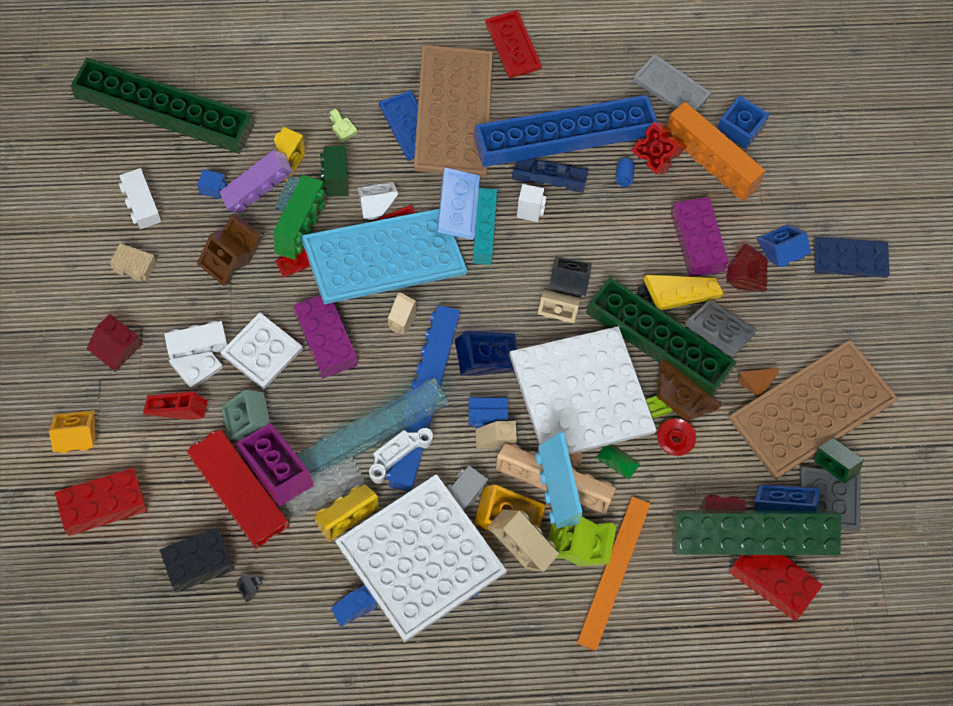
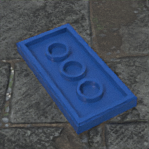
(402, 119)

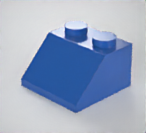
(784, 245)

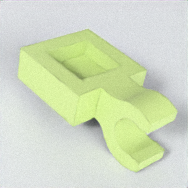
(343, 128)

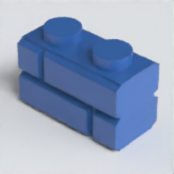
(486, 410)

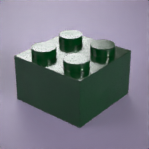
(334, 170)

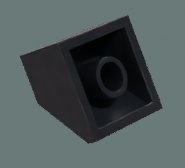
(570, 276)

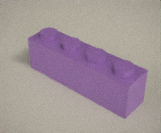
(256, 181)

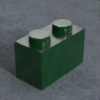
(838, 460)

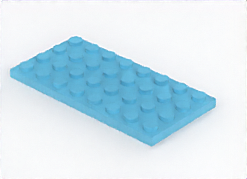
(382, 256)

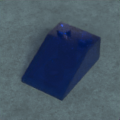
(485, 352)

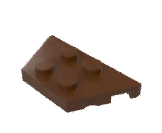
(683, 394)

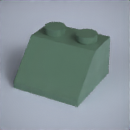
(245, 414)

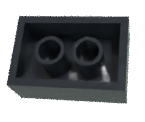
(196, 560)

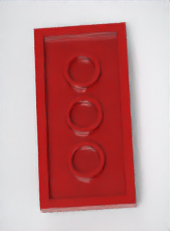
(513, 44)

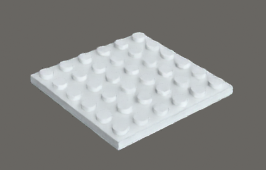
(583, 390)
(420, 557)

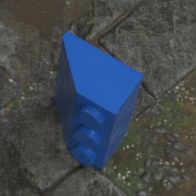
(787, 498)

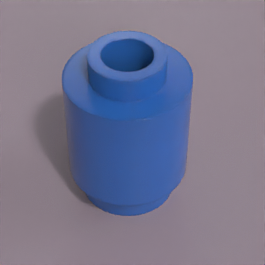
(625, 172)

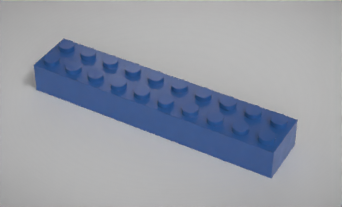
(563, 130)

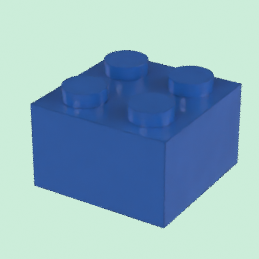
(743, 122)

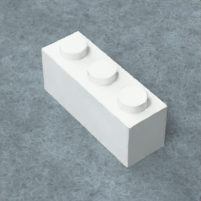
(139, 199)
(196, 340)

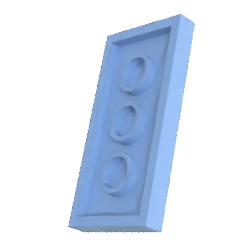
(458, 203)

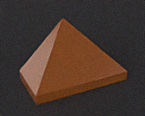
(757, 380)

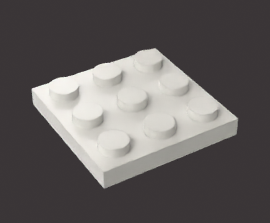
(261, 351)

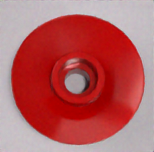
(679, 429)

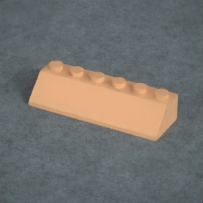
(524, 467)

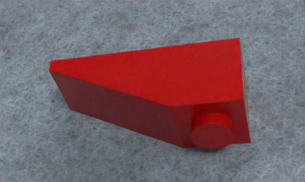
(176, 405)

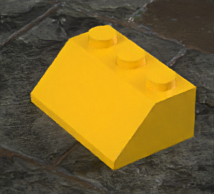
(346, 512)

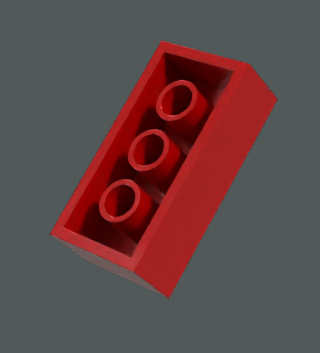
(100, 502)
(777, 582)

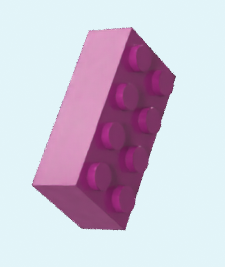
(699, 237)
(325, 336)
(275, 464)

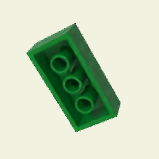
(299, 217)

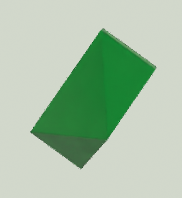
(618, 461)

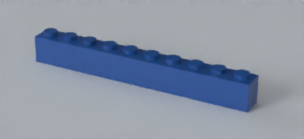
(433, 365)

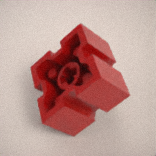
(658, 148)

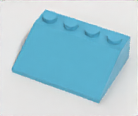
(559, 481)

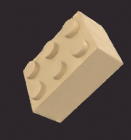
(523, 540)

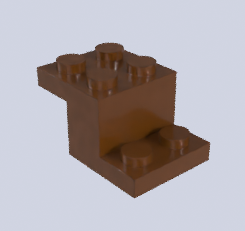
(229, 249)

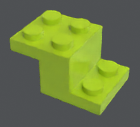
(584, 542)

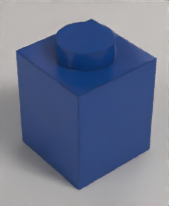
(211, 183)

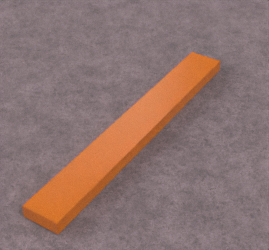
(613, 574)

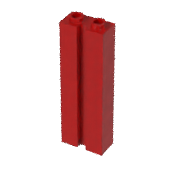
(237, 488)

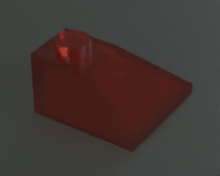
(748, 270)

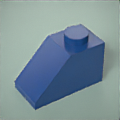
(354, 606)

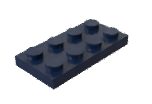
(851, 257)

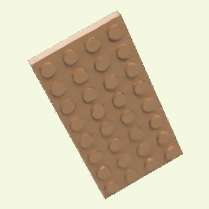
(450, 104)
(812, 408)

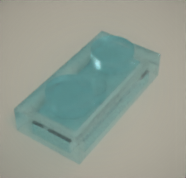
(286, 194)

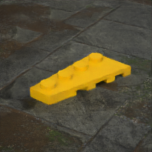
(680, 291)

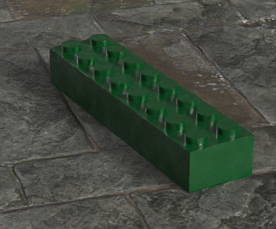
(660, 335)
(756, 532)

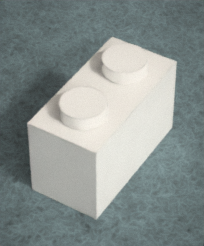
(531, 203)

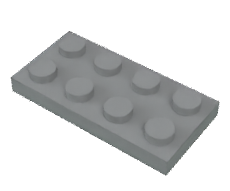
(670, 84)

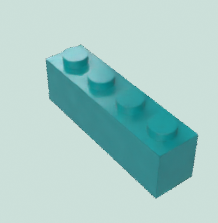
(485, 226)

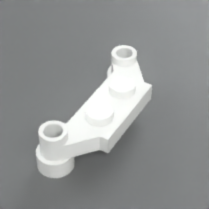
(396, 450)

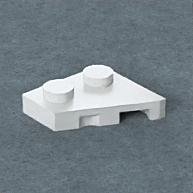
(196, 368)

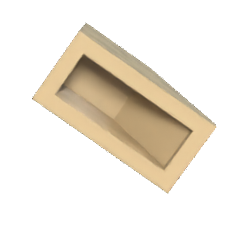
(402, 314)
(496, 434)

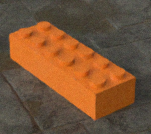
(715, 152)

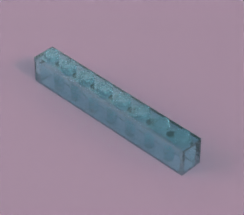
(375, 427)

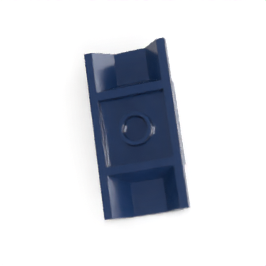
(552, 173)

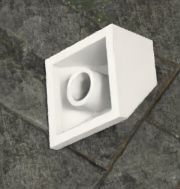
(376, 199)

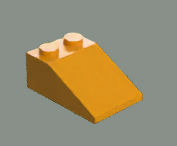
(496, 499)

